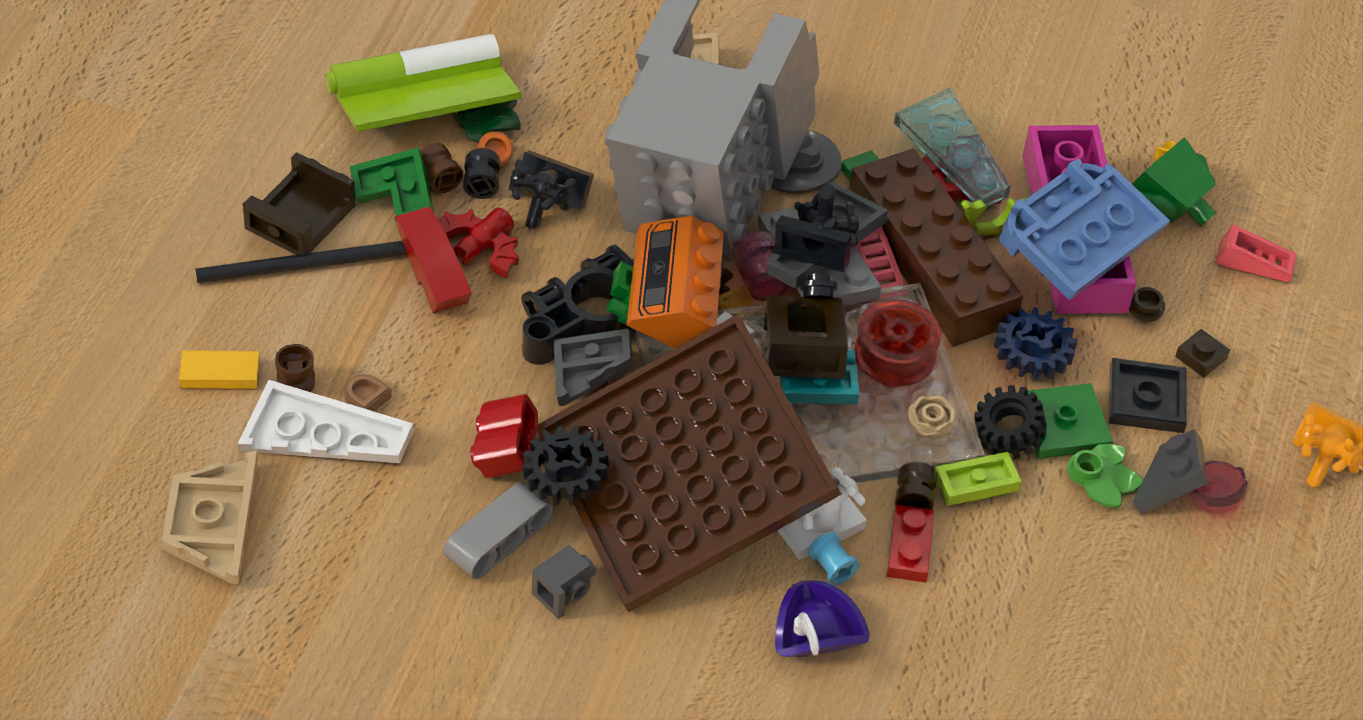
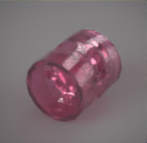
(751, 259)

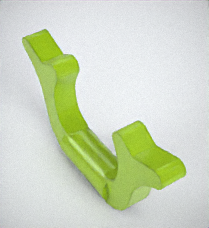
(992, 228)

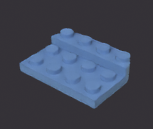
(1081, 225)

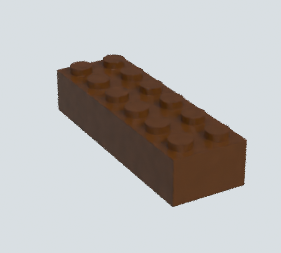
(938, 247)

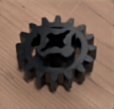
(565, 465)

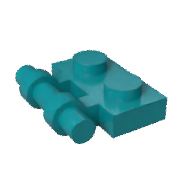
(824, 389)

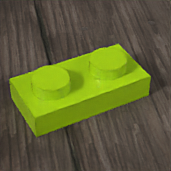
(977, 478)

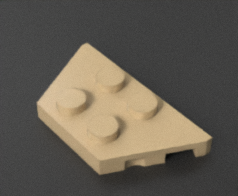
(211, 516)

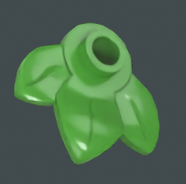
(1105, 474)

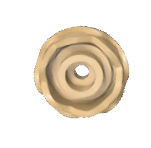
(932, 416)

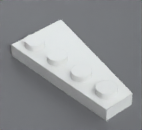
(317, 426)

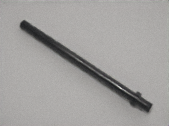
(300, 261)

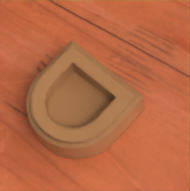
(366, 392)

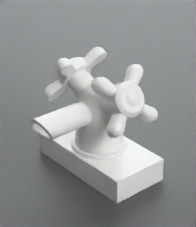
(835, 516)

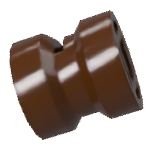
(441, 170)
(295, 367)

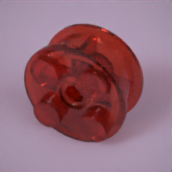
(897, 342)

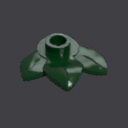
(488, 119)

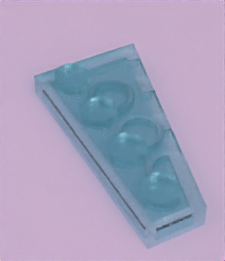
(953, 144)

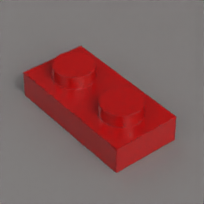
(911, 543)

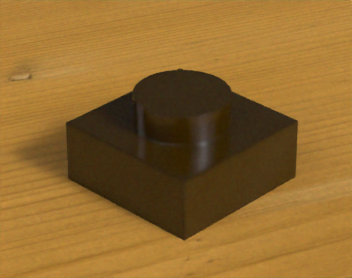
(1202, 353)

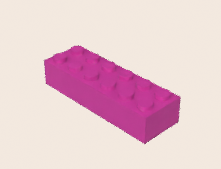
(1046, 157)

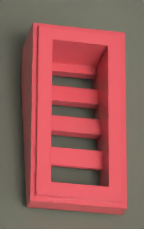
(877, 245)
(1245, 253)

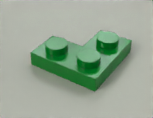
(396, 175)

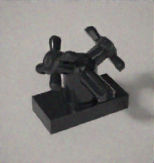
(550, 185)
(818, 234)

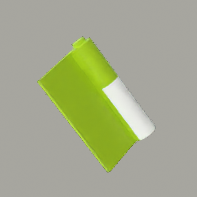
(421, 82)

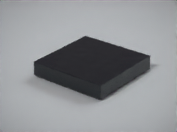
(1148, 395)

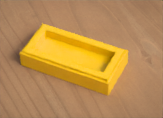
(219, 369)

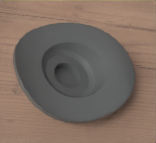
(813, 166)

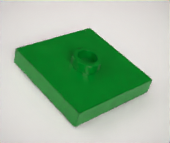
(1071, 420)

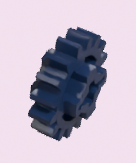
(1035, 343)

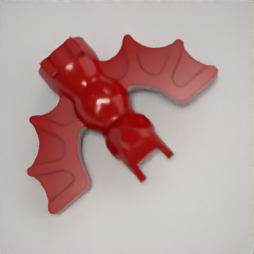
(484, 234)

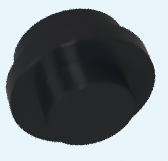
(818, 286)

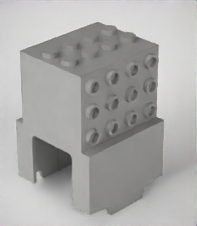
(707, 133)

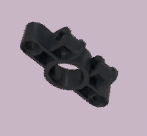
(554, 308)

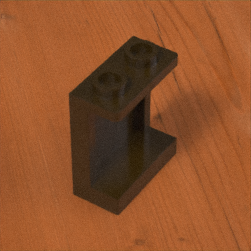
(301, 206)

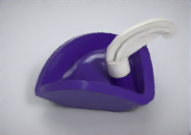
(818, 620)

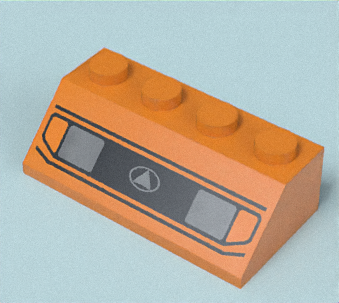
(676, 279)

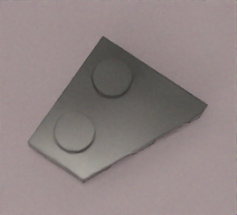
(589, 361)
(1173, 472)

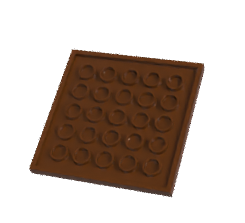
(697, 462)

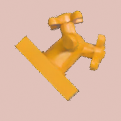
(1333, 437)

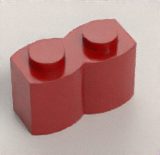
(503, 435)

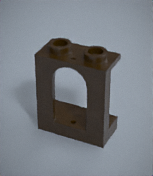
(806, 355)

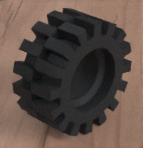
(1009, 404)

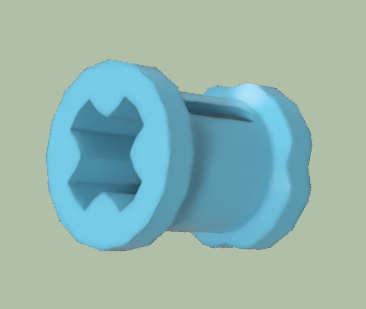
(833, 558)

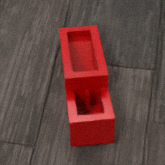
(433, 259)

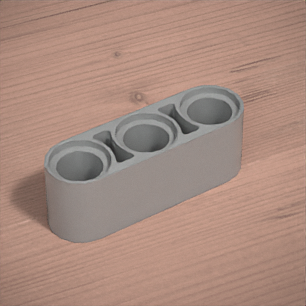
(498, 530)

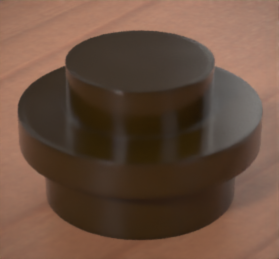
(1147, 304)

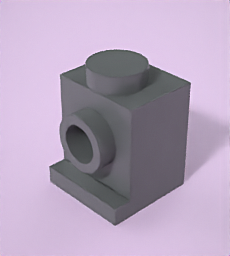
(562, 579)

